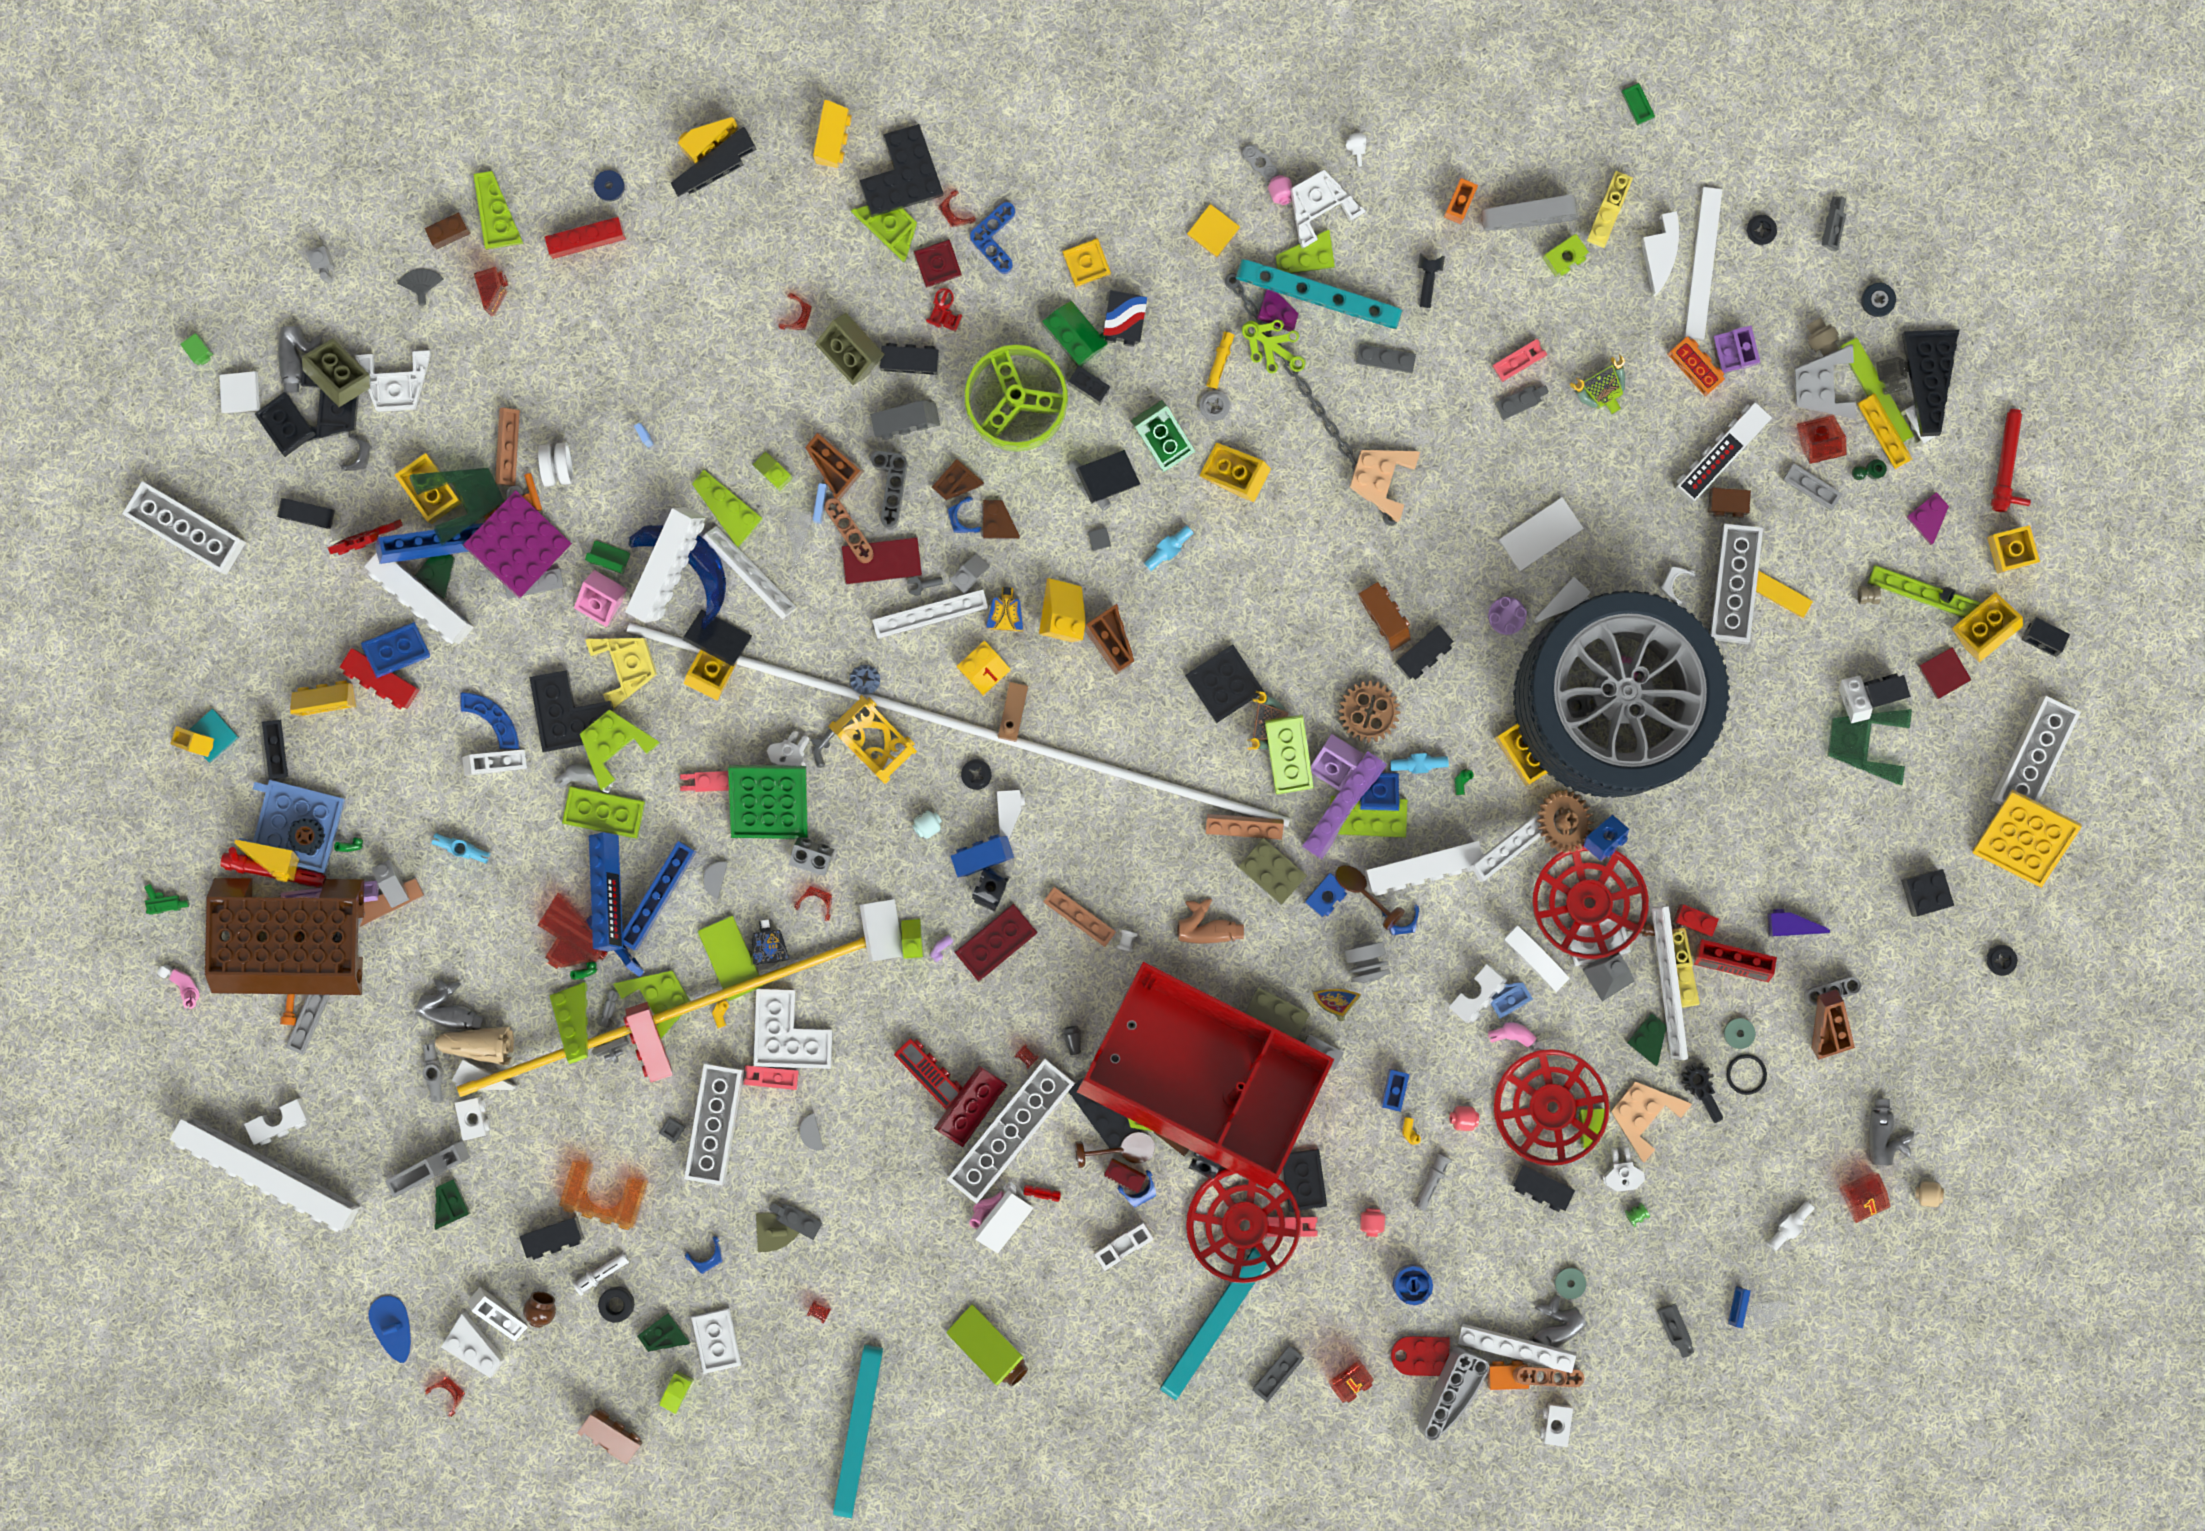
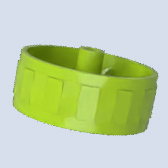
(1002, 359)

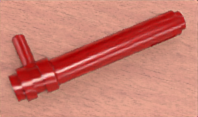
(2003, 491)
(243, 864)

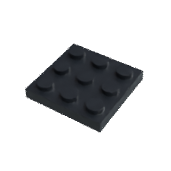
(1224, 683)

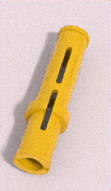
(1222, 354)

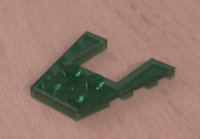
(475, 489)
(1851, 743)

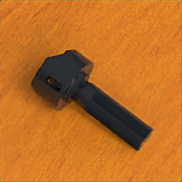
(1430, 268)

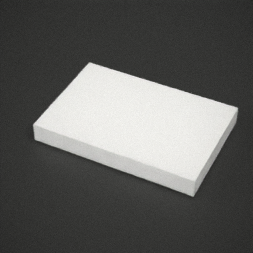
(881, 930)
(1592, 948)
(1002, 1221)
(716, 1340)

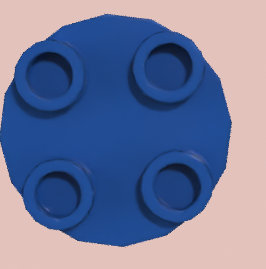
(1412, 1284)

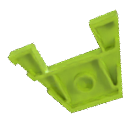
(607, 738)
(660, 991)

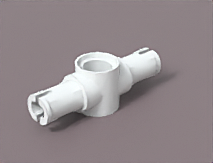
(1790, 1226)

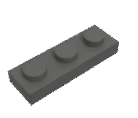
(1386, 358)
(1278, 1373)

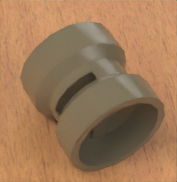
(1869, 594)

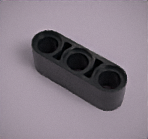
(305, 513)

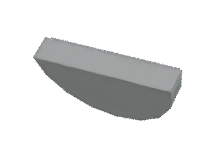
(714, 878)
(810, 1133)

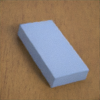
(644, 435)
(820, 502)

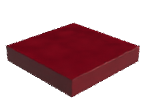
(938, 263)
(1944, 673)

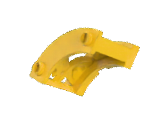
(875, 765)

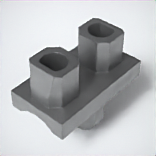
(610, 1048)

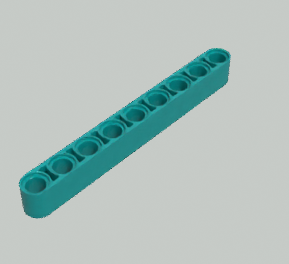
(1210, 1330)
(858, 1431)

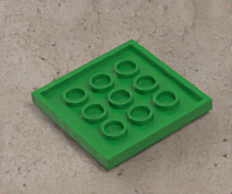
(768, 801)

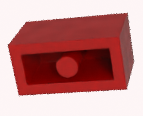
(1695, 920)

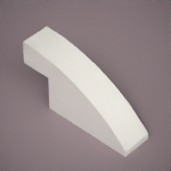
(1661, 251)
(1536, 958)

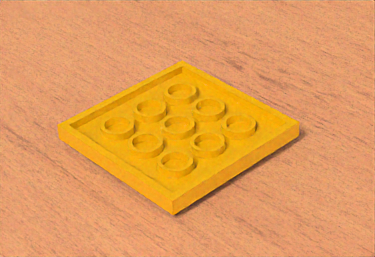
(2027, 838)

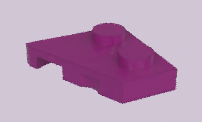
(1929, 517)

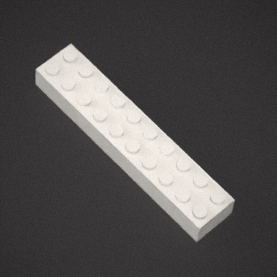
(264, 1173)

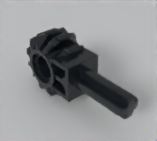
(1702, 1090)

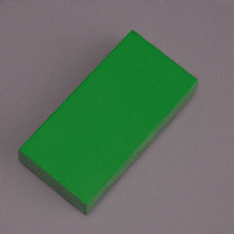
(1638, 104)

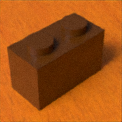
(447, 231)
(1729, 501)

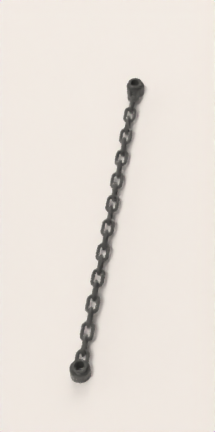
(1300, 383)

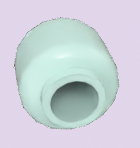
(927, 824)

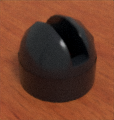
(1947, 594)

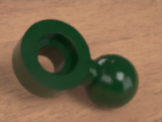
(1860, 472)

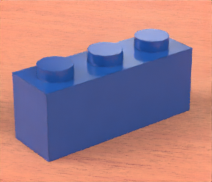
(982, 855)

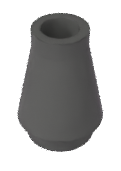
(1072, 1037)

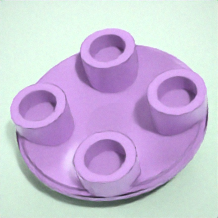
(1507, 615)

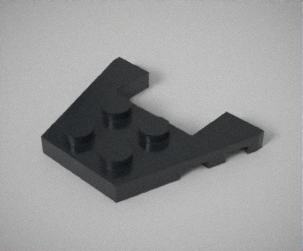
(331, 418)

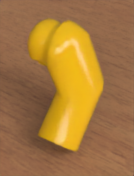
(718, 1013)

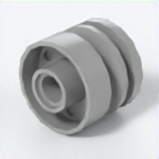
(1367, 961)

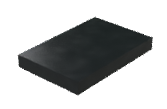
(285, 424)
(1107, 476)
(718, 639)
(1305, 1179)

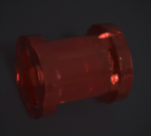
(1026, 1056)
(818, 1311)

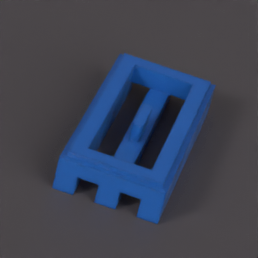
(1739, 1307)

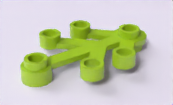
(1270, 344)

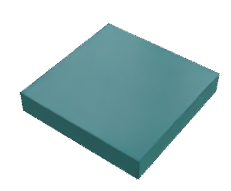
(215, 727)

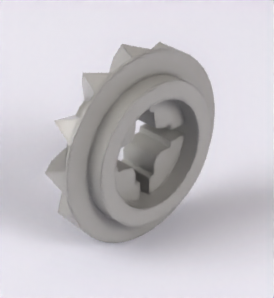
(1211, 397)

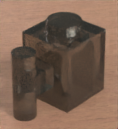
(1891, 372)

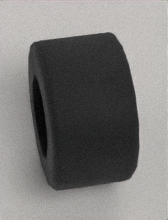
(607, 1313)

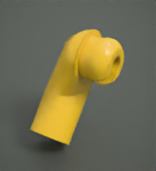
(1408, 1133)

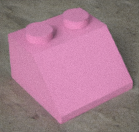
(600, 598)

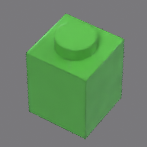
(197, 349)

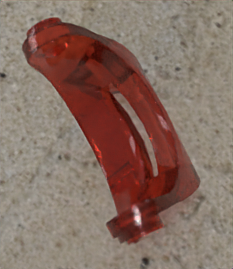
(954, 221)
(802, 322)
(825, 896)
(456, 1392)

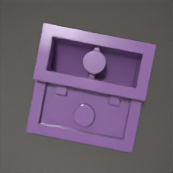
(1737, 349)

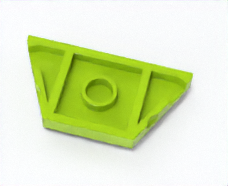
(892, 229)

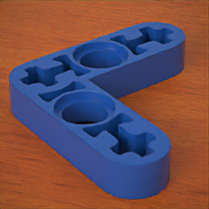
(988, 241)

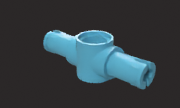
(1168, 548)
(1419, 763)
(470, 850)

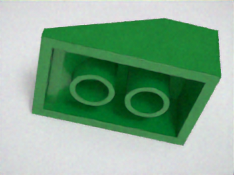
(1163, 435)

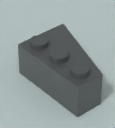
(905, 419)

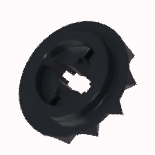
(1767, 223)
(975, 765)
(2008, 965)

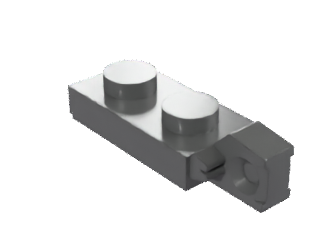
(1834, 224)
(1520, 401)
(797, 1220)
(1676, 1329)

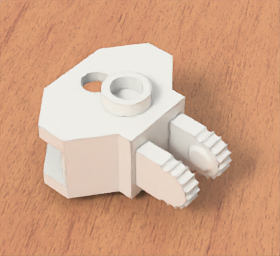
(788, 752)
(1623, 1170)

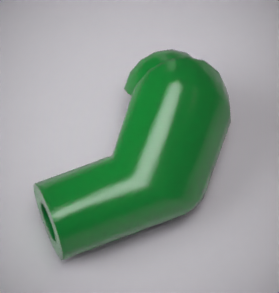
(1461, 779)
(349, 847)
(583, 973)

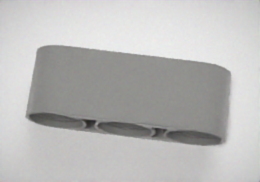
(1840, 985)

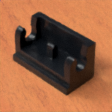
(1089, 385)
(2045, 637)

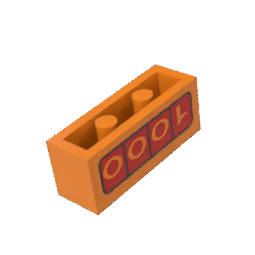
(1696, 366)

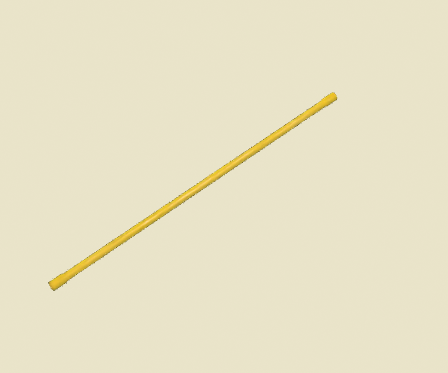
(474, 1085)

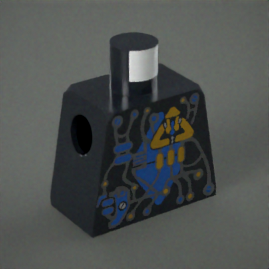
(768, 945)

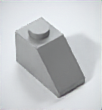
(969, 573)
(390, 883)

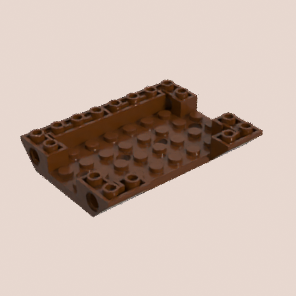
(281, 961)

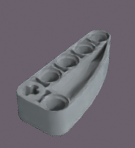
(1531, 213)
(1460, 1391)

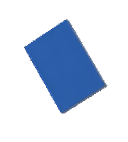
(395, 650)

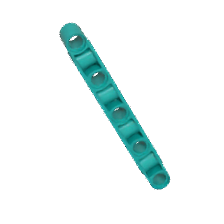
(1319, 294)

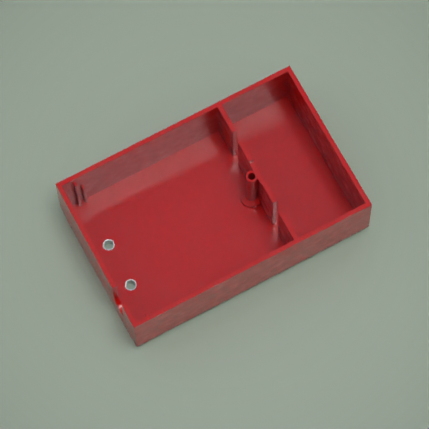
(1206, 1076)

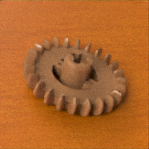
(1576, 819)

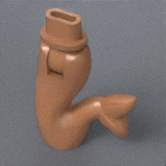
(1212, 932)

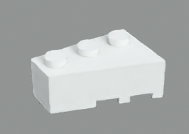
(473, 1347)

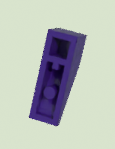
(1787, 924)

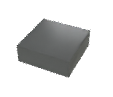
(1099, 539)
(672, 1130)

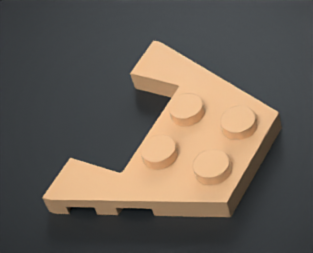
(1374, 474)
(1639, 1108)

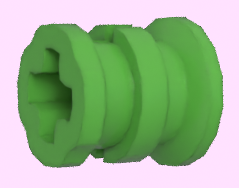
(1637, 1214)

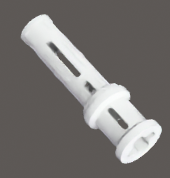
(592, 1278)

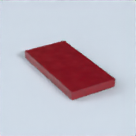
(891, 561)
(996, 942)
(970, 1106)

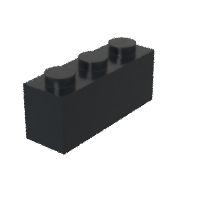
(910, 359)
(1424, 653)
(273, 749)
(1542, 1188)
(552, 1238)

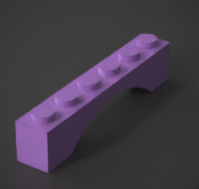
(1332, 821)

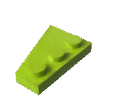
(1310, 258)

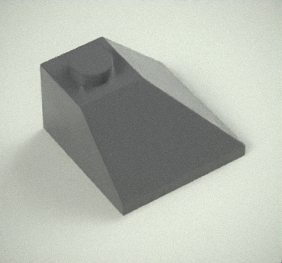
(1608, 975)

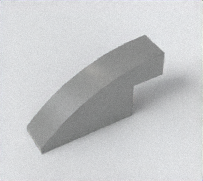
(427, 1169)

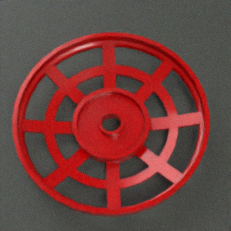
(1603, 903)
(1539, 1107)
(1235, 1235)

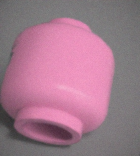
(1280, 189)

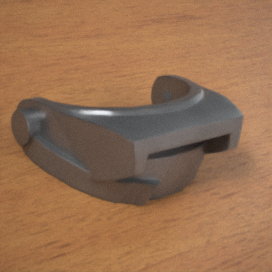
(363, 458)

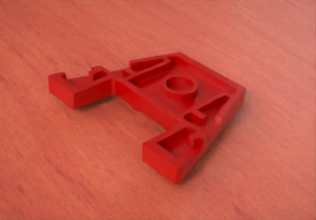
(362, 539)

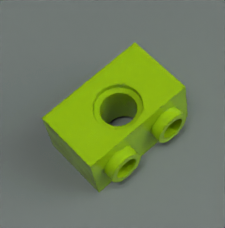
(1574, 247)

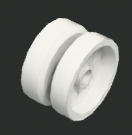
(555, 464)

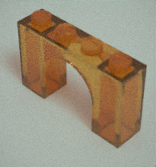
(576, 1198)

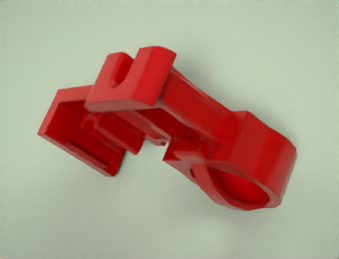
(942, 316)

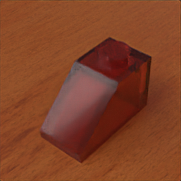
(563, 955)

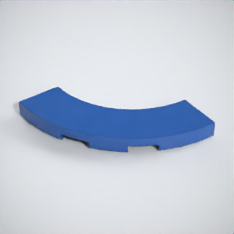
(495, 716)
(631, 963)

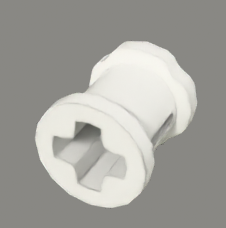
(1127, 940)

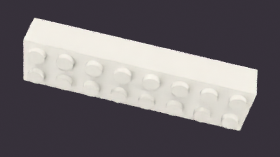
(1010, 1130)

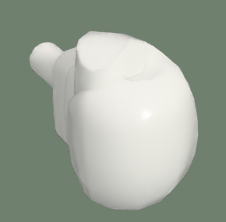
(1357, 145)

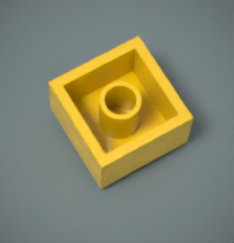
(2013, 549)

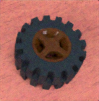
(300, 833)

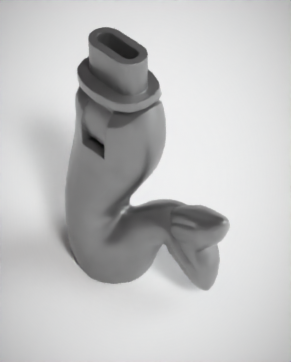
(289, 360)
(450, 1016)
(1880, 1130)
(1559, 1334)

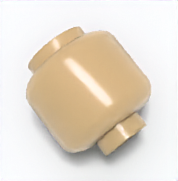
(1929, 1194)

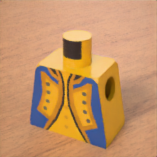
(1005, 612)

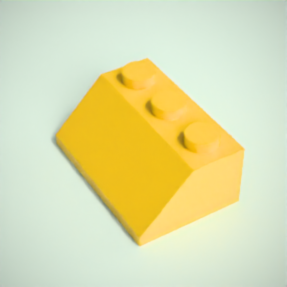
(832, 134)
(1988, 626)
(322, 699)

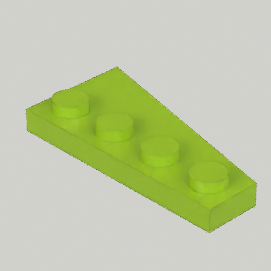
(496, 219)
(728, 509)
(572, 1021)

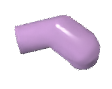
(939, 946)

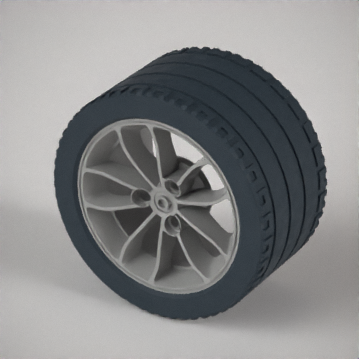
(1685, 652)

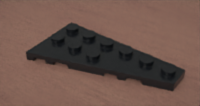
(1930, 371)

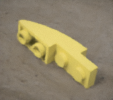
(1609, 209)
(1684, 964)

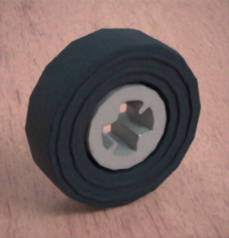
(1878, 309)

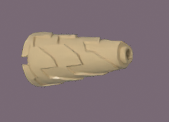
(481, 1045)

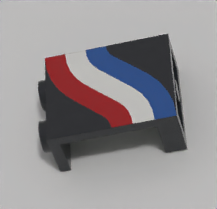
(1124, 318)

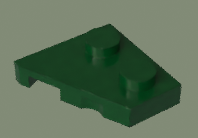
(437, 573)
(1649, 1039)
(449, 1204)
(663, 1335)

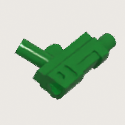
(160, 904)

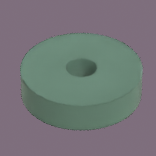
(1748, 1033)
(1570, 1274)

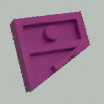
(1276, 307)

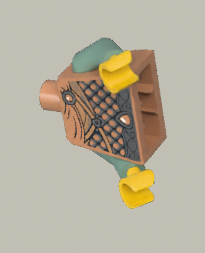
(1267, 710)

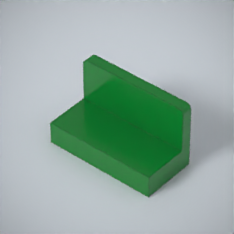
(608, 557)

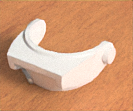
(1669, 580)

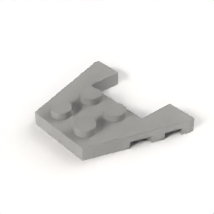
(1816, 384)

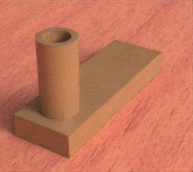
(1013, 712)

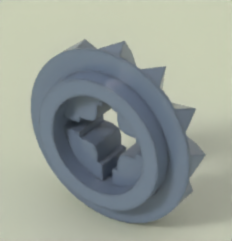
(870, 686)

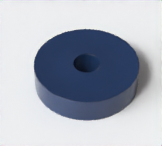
(603, 179)

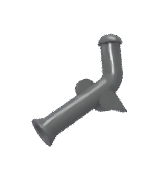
(819, 744)

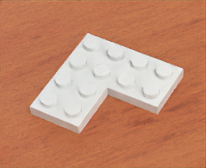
(777, 1040)

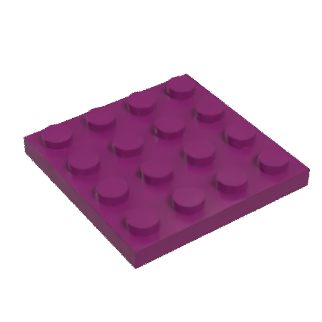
(517, 544)

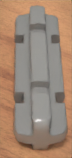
(608, 1008)

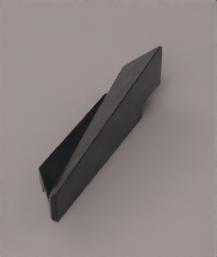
(715, 164)

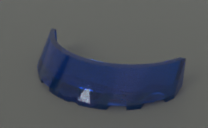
(703, 561)

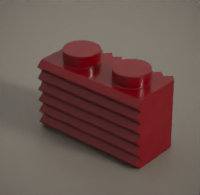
(1125, 1175)

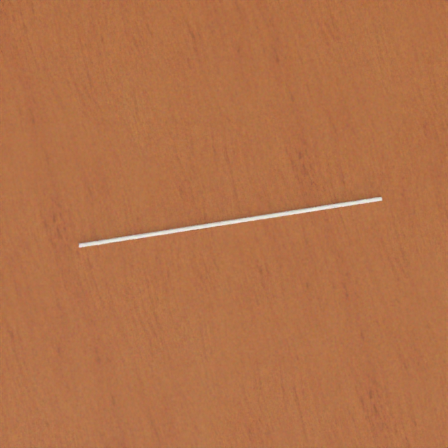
(973, 729)

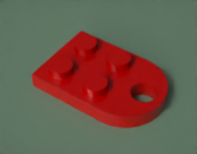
(1423, 1355)

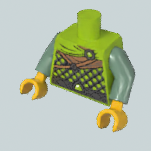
(1603, 387)

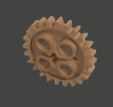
(1386, 716)

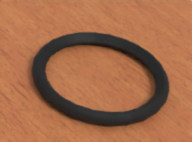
(1729, 1072)

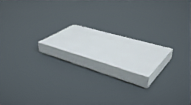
(1541, 534)

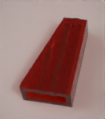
(570, 927)

